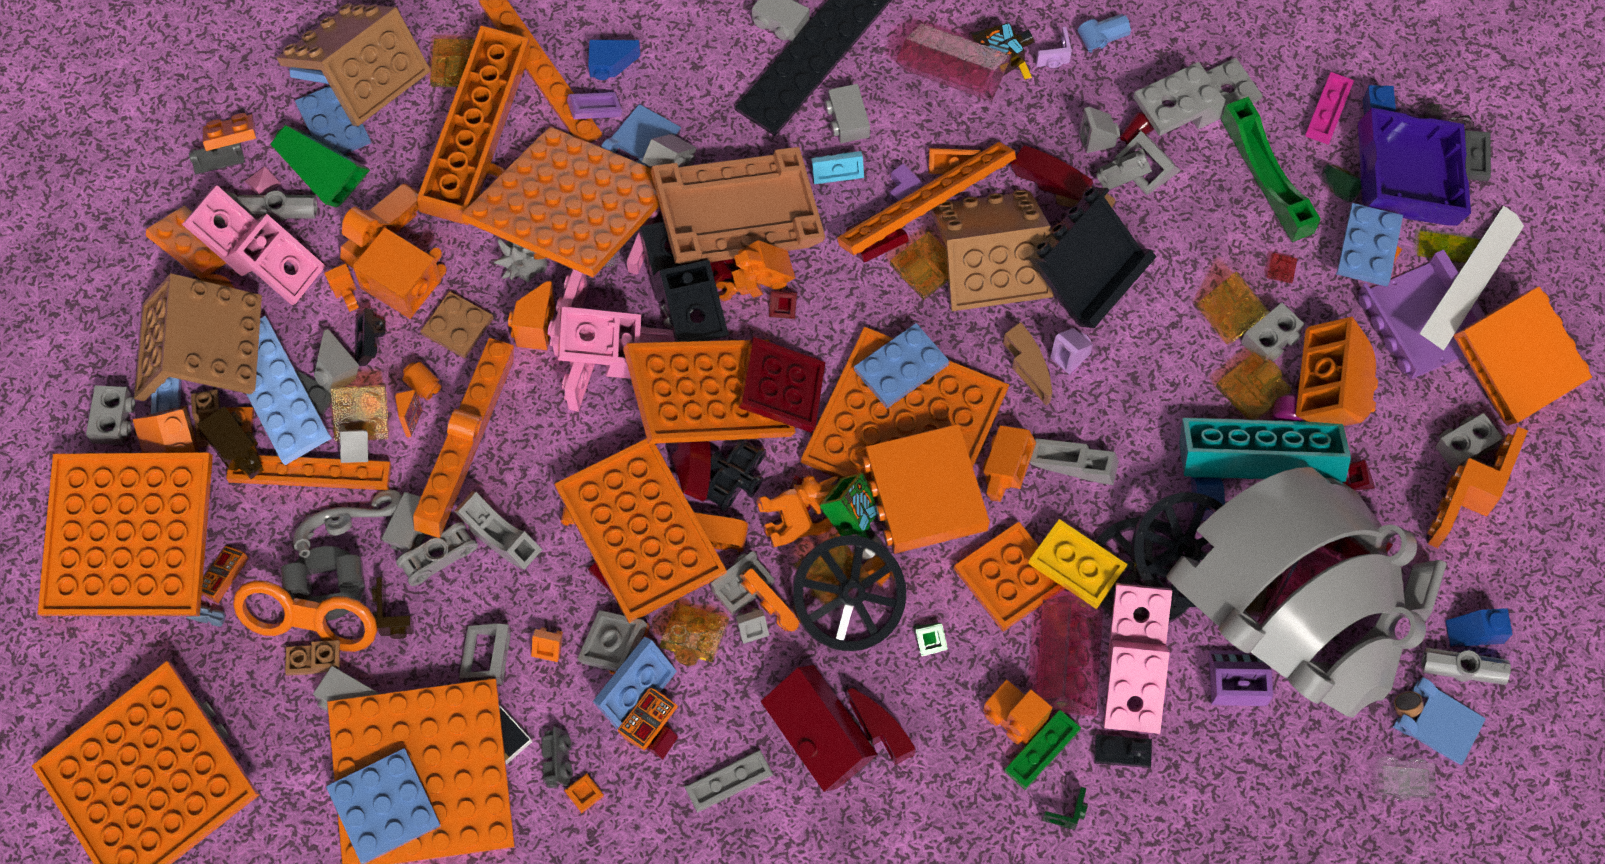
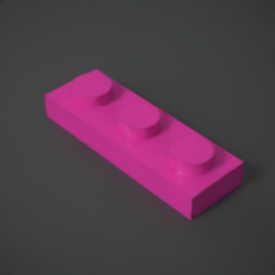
(1329, 108)

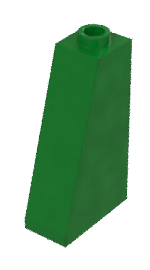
(320, 166)

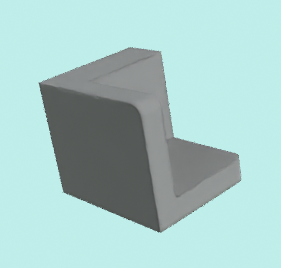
(353, 445)

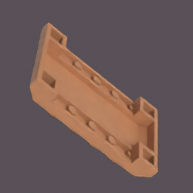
(733, 203)

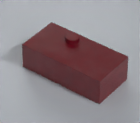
(818, 728)

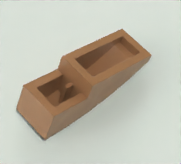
(1029, 362)

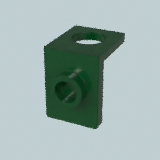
(1067, 822)

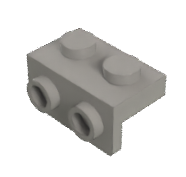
(729, 588)

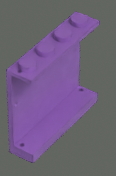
(1406, 307)

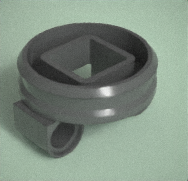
(350, 576)

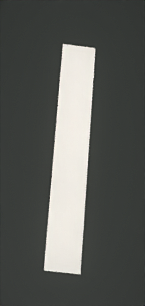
(1472, 278)

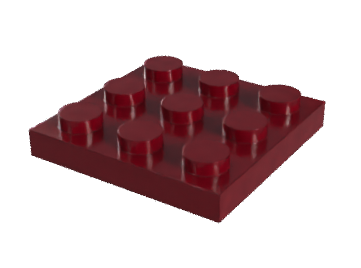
(782, 384)

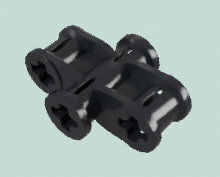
(735, 474)

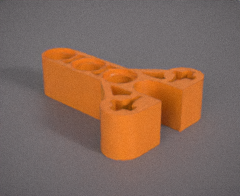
(363, 225)

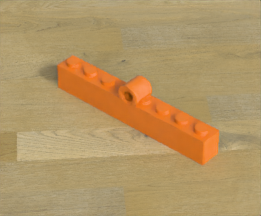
(463, 438)

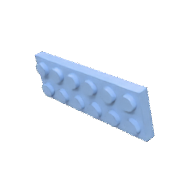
(283, 401)

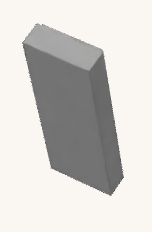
(728, 781)

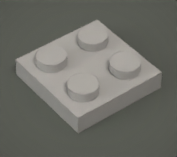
(611, 641)

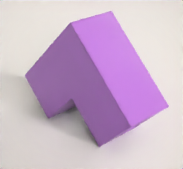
(906, 183)

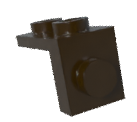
(395, 626)

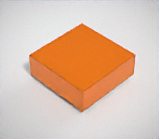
(584, 793)

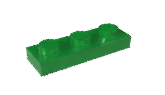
(1042, 750)

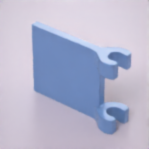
(638, 131)
(1442, 724)

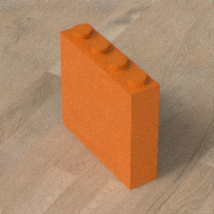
(1523, 356)
(925, 489)

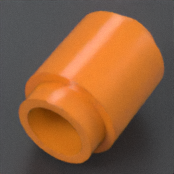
(421, 380)

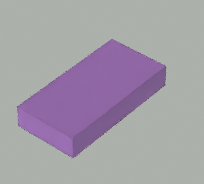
(594, 105)

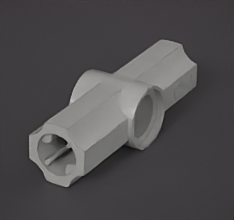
(291, 205)
(1482, 668)

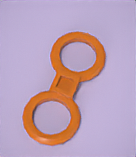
(304, 615)

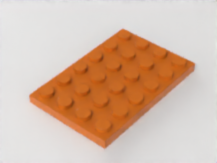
(695, 392)
(640, 529)

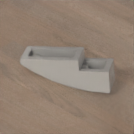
(1075, 460)

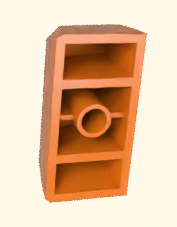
(1337, 374)

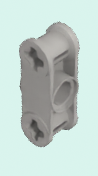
(454, 544)

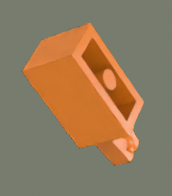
(765, 264)
(1008, 460)

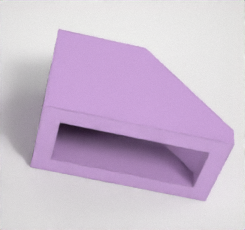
(1071, 349)

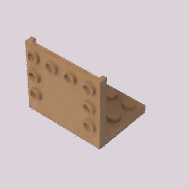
(363, 56)
(990, 249)
(198, 336)

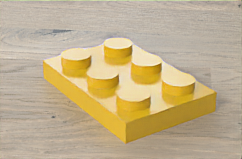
(1077, 564)

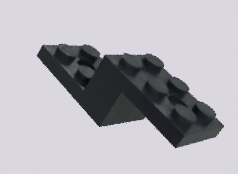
(683, 289)

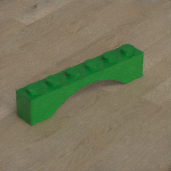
(1287, 202)

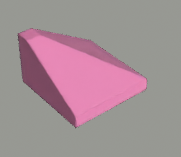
(262, 181)

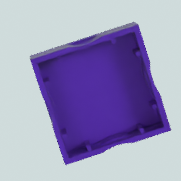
(1414, 167)

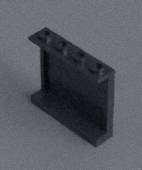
(1090, 259)

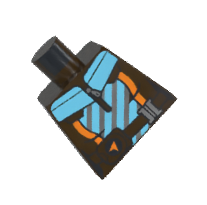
(1005, 40)

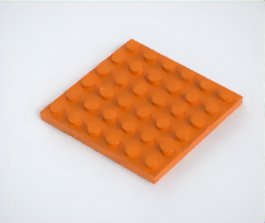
(567, 201)
(859, 419)
(125, 534)
(456, 752)
(146, 775)

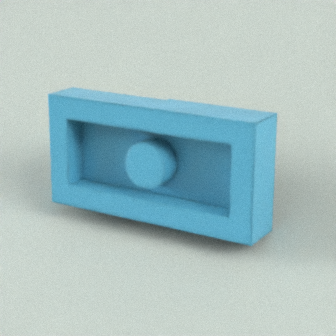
(837, 167)

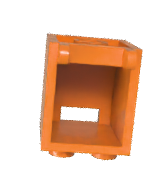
(398, 272)

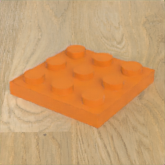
(1003, 578)

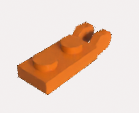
(770, 601)

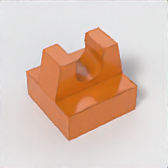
(546, 644)

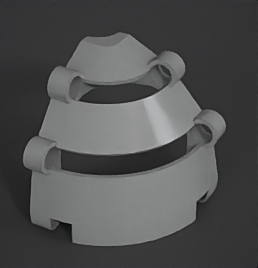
(1267, 533)

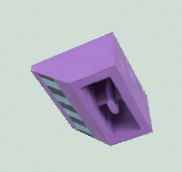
(1239, 679)

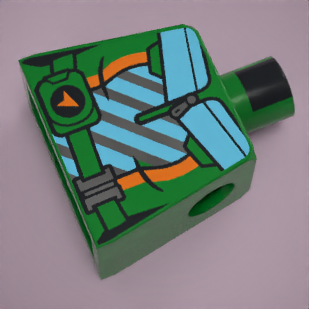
(851, 506)

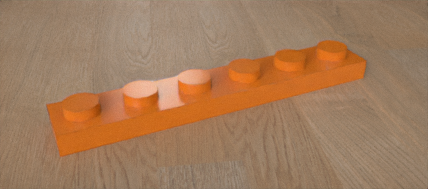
(318, 473)

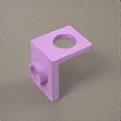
(1056, 57)

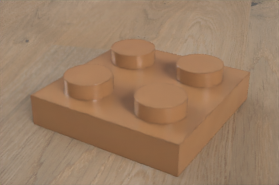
(457, 324)

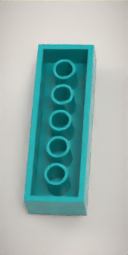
(1262, 448)

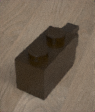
(231, 443)

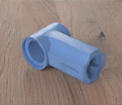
(1098, 34)

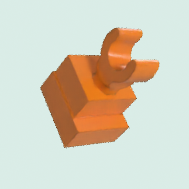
(342, 285)
(739, 285)

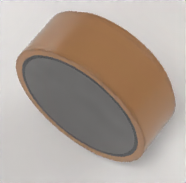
(1409, 704)

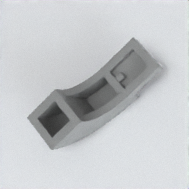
(497, 533)

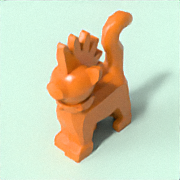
(793, 511)

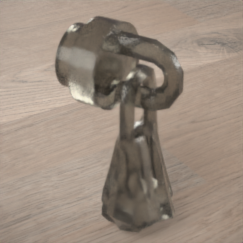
(1435, 110)

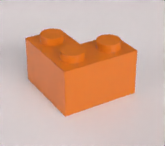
(1017, 713)

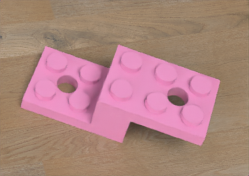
(254, 245)
(610, 335)
(578, 379)
(1137, 658)

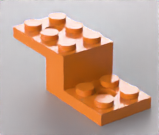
(1476, 486)

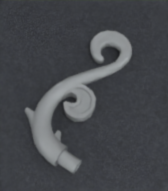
(343, 519)

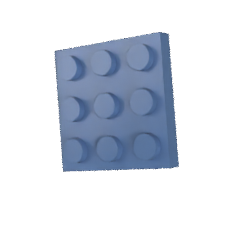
(383, 806)

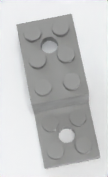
(1195, 95)

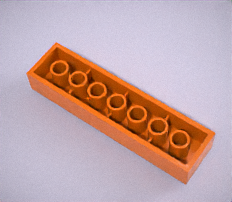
(474, 124)

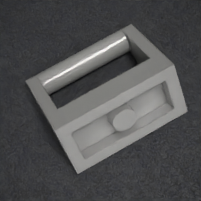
(1158, 155)
(1423, 587)
(499, 657)

